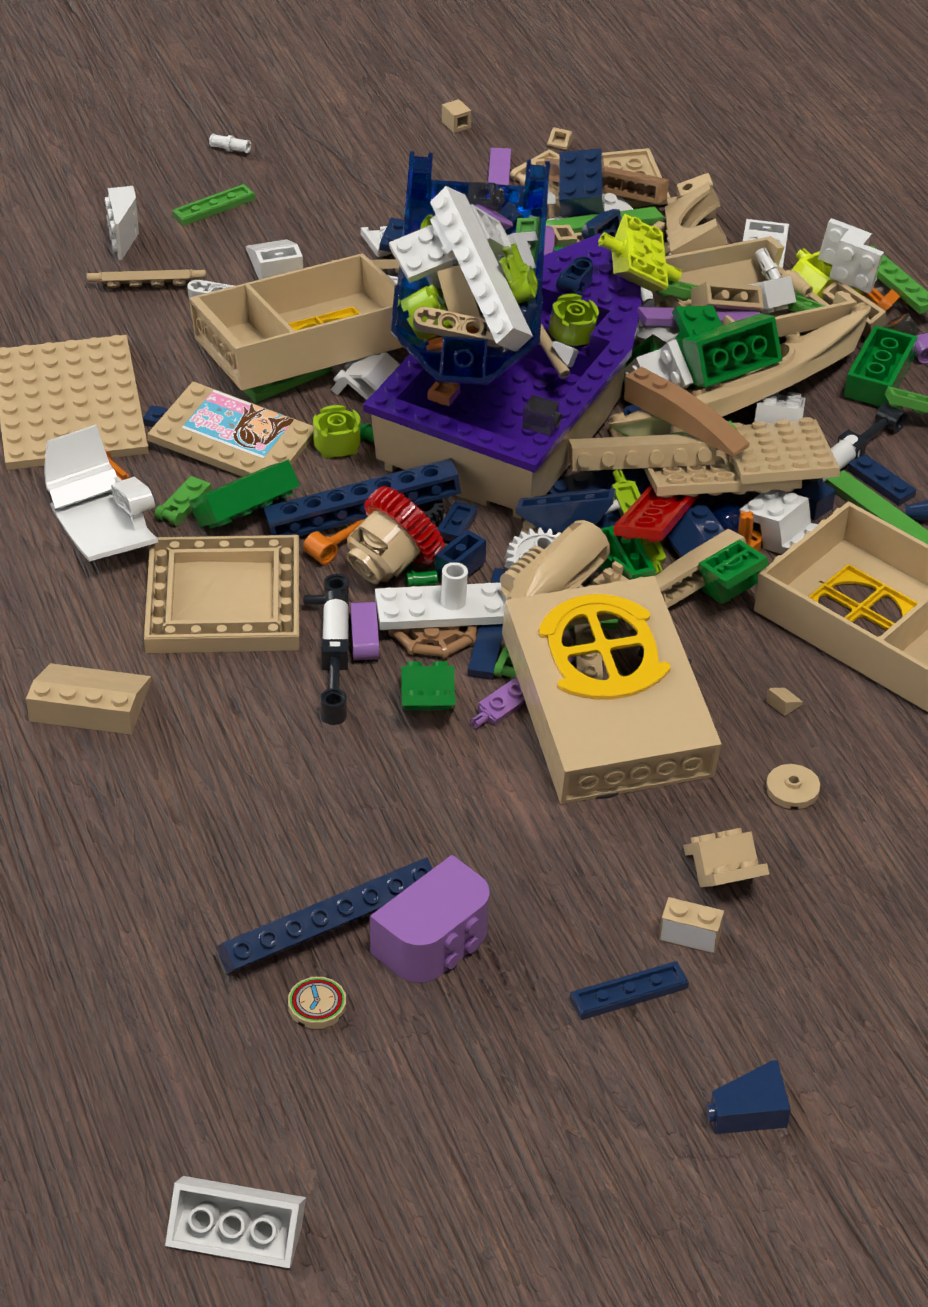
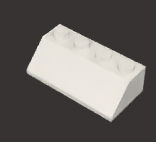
(235, 1221)

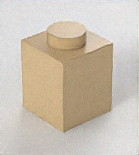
(456, 116)

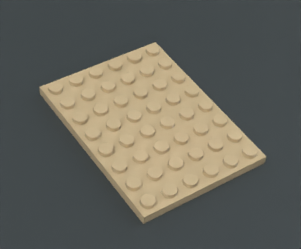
(64, 389)

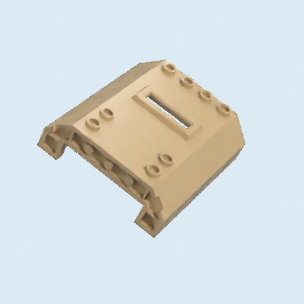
(737, 265)

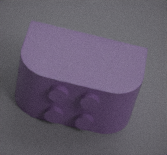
(432, 922)

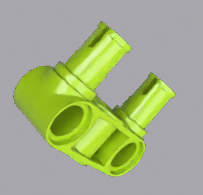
(518, 275)

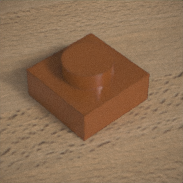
(443, 393)

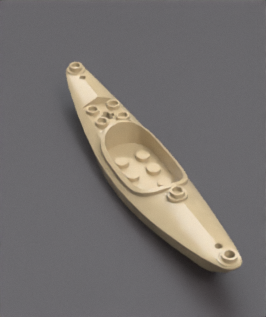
(800, 356)

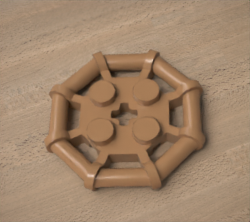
(445, 639)

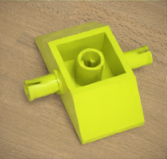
(640, 254)
(814, 271)

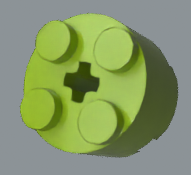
(424, 297)
(572, 320)
(336, 431)

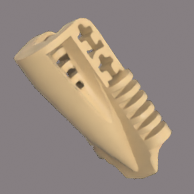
(561, 565)

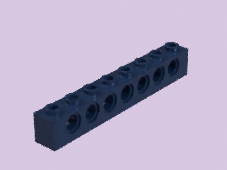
(347, 503)
(318, 917)

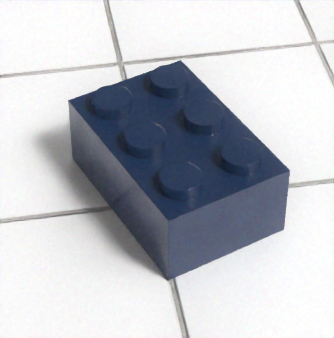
(581, 182)

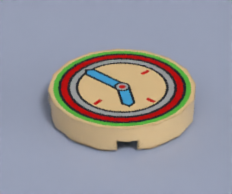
(317, 1002)

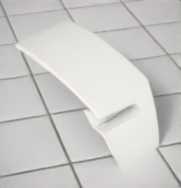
(91, 501)

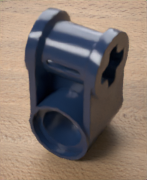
(576, 276)

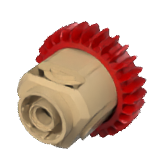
(392, 537)

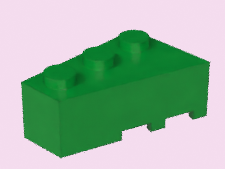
(629, 554)

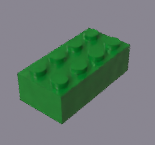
(732, 349)
(879, 365)
(244, 495)

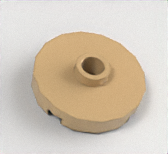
(793, 786)

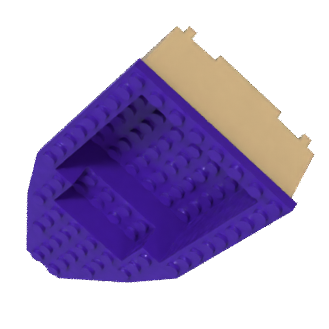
(484, 424)

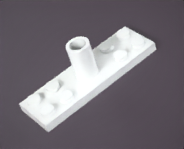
(441, 606)

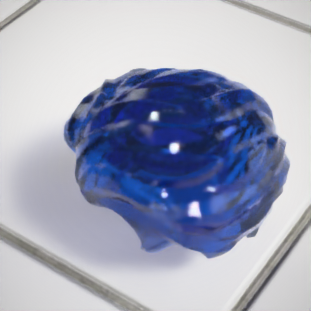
(727, 514)

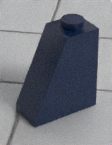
(750, 1102)

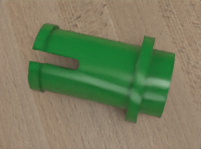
(366, 432)
(421, 578)

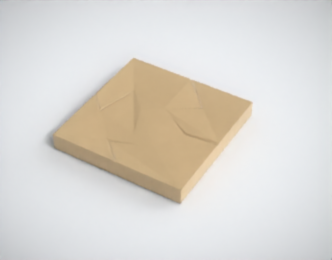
(223, 594)

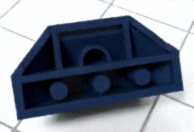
(563, 509)
(693, 529)

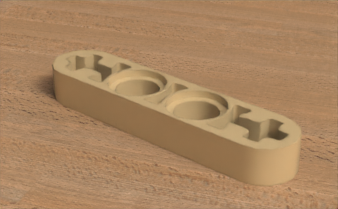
(459, 330)

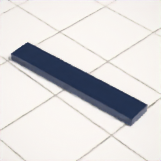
(487, 644)

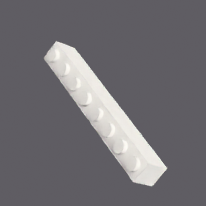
(481, 269)

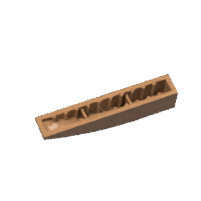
(625, 183)
(682, 410)

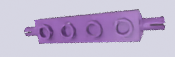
(501, 703)

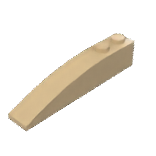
(684, 574)

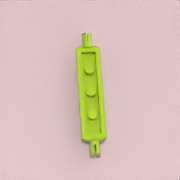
(626, 496)

